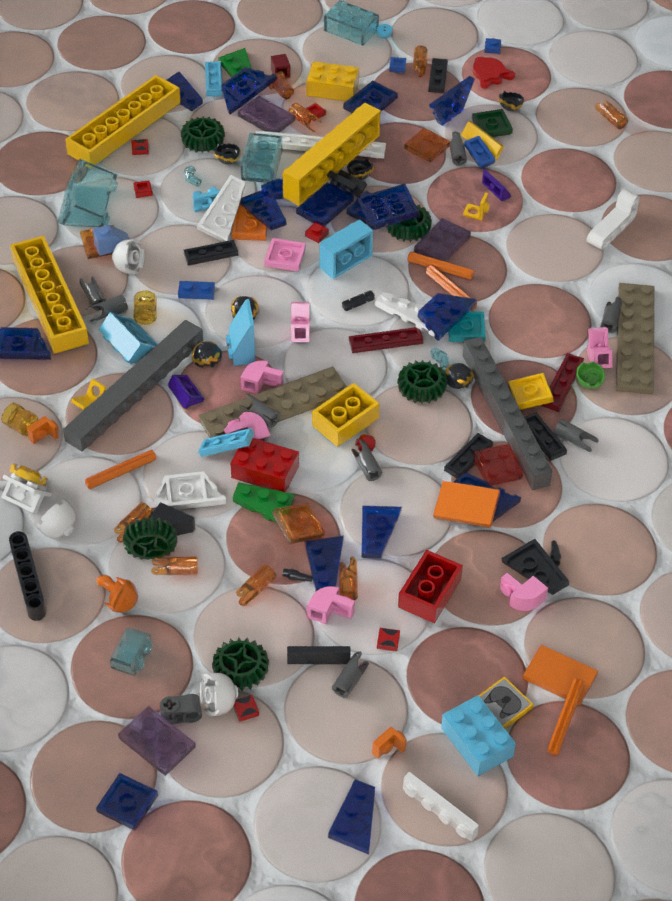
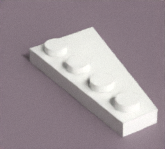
(223, 210)
(406, 309)

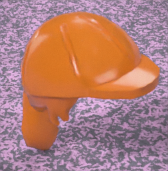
(122, 595)

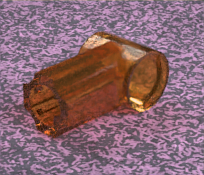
(282, 86)

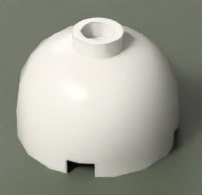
(128, 256)
(58, 520)
(218, 693)

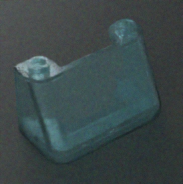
(87, 196)

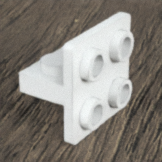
(24, 493)

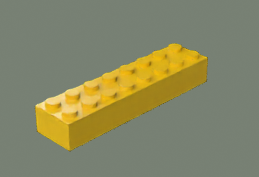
(123, 120)
(331, 153)
(49, 294)

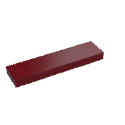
(385, 340)
(563, 381)

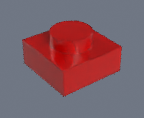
(316, 232)

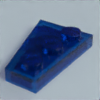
(377, 529)
(355, 817)

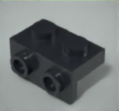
(347, 182)

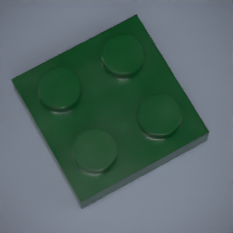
(493, 122)

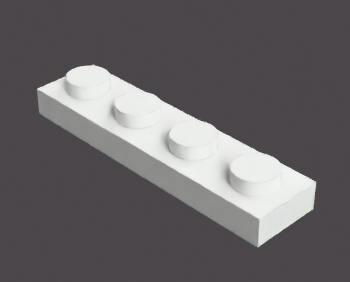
(445, 810)

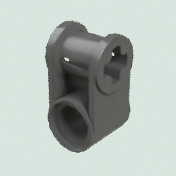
(183, 708)

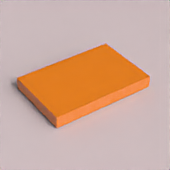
(247, 226)
(466, 504)
(556, 673)

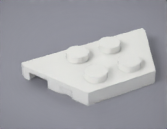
(188, 491)

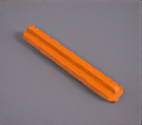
(440, 265)
(447, 284)
(120, 469)
(565, 716)

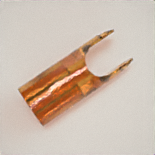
(420, 60)
(612, 114)
(302, 115)
(139, 512)
(175, 566)
(348, 579)
(256, 584)

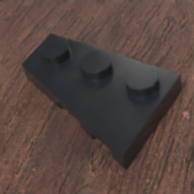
(534, 561)

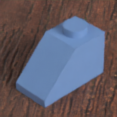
(107, 238)

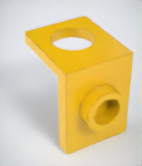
(482, 209)
(85, 400)

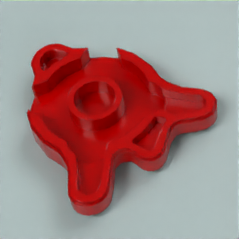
(491, 71)

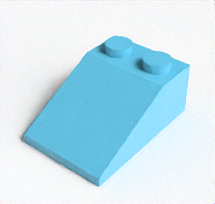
(241, 336)

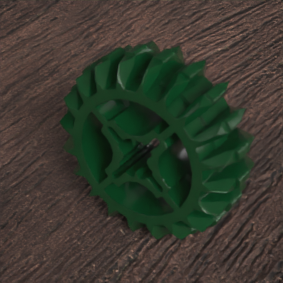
(202, 134)
(412, 229)
(426, 380)
(150, 538)
(244, 668)

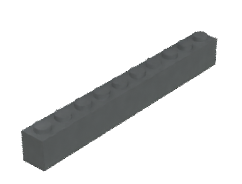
(132, 386)
(507, 414)

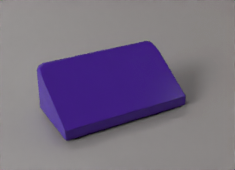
(495, 186)
(185, 390)

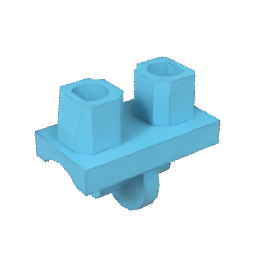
(204, 200)

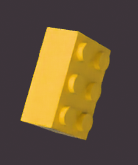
(332, 81)
(345, 414)

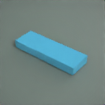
(213, 78)
(226, 442)

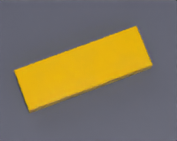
(472, 130)

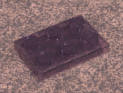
(266, 115)
(442, 240)
(156, 740)

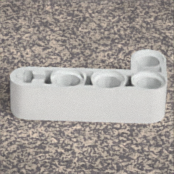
(615, 221)

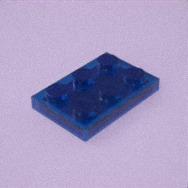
(372, 94)
(325, 204)

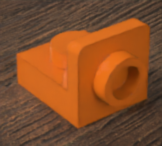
(41, 428)
(387, 740)

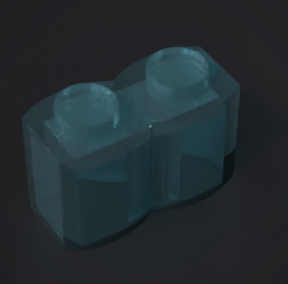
(130, 651)

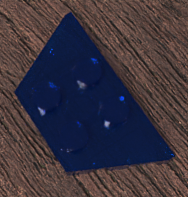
(244, 87)
(452, 101)
(444, 312)
(22, 344)

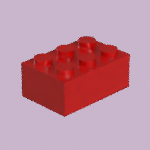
(265, 465)
(430, 586)

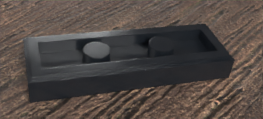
(438, 75)
(210, 252)
(545, 437)
(464, 459)
(318, 654)

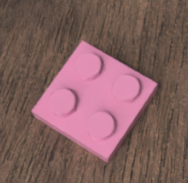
(285, 254)

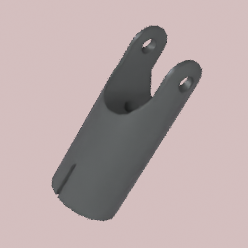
(457, 149)
(93, 292)
(110, 305)
(611, 315)
(263, 411)
(574, 434)
(367, 462)
(349, 676)

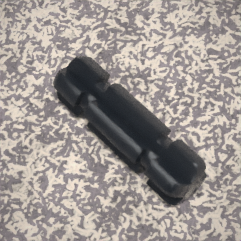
(358, 300)

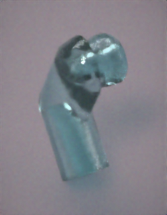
(190, 176)
(441, 357)

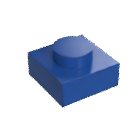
(492, 45)
(397, 65)

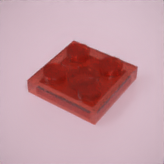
(498, 464)

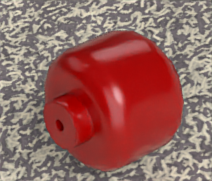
(369, 440)

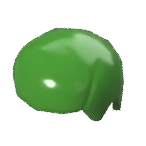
(590, 375)

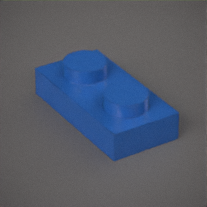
(479, 152)
(196, 290)

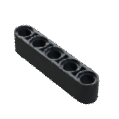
(27, 576)

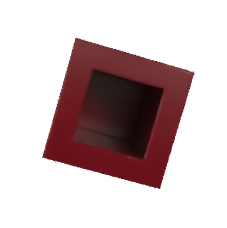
(280, 63)

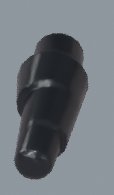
(555, 553)
(293, 574)

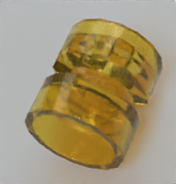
(145, 307)
(18, 418)

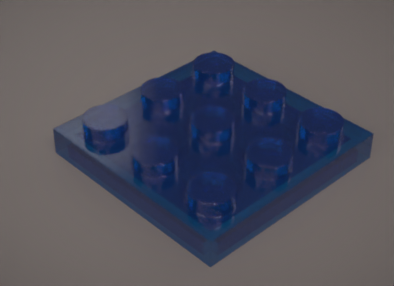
(388, 207)

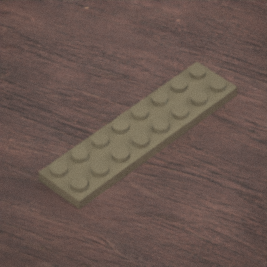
(635, 339)
(285, 399)

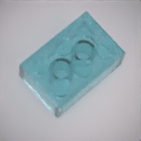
(351, 22)
(261, 158)

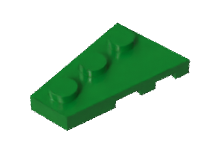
(235, 61)
(261, 499)

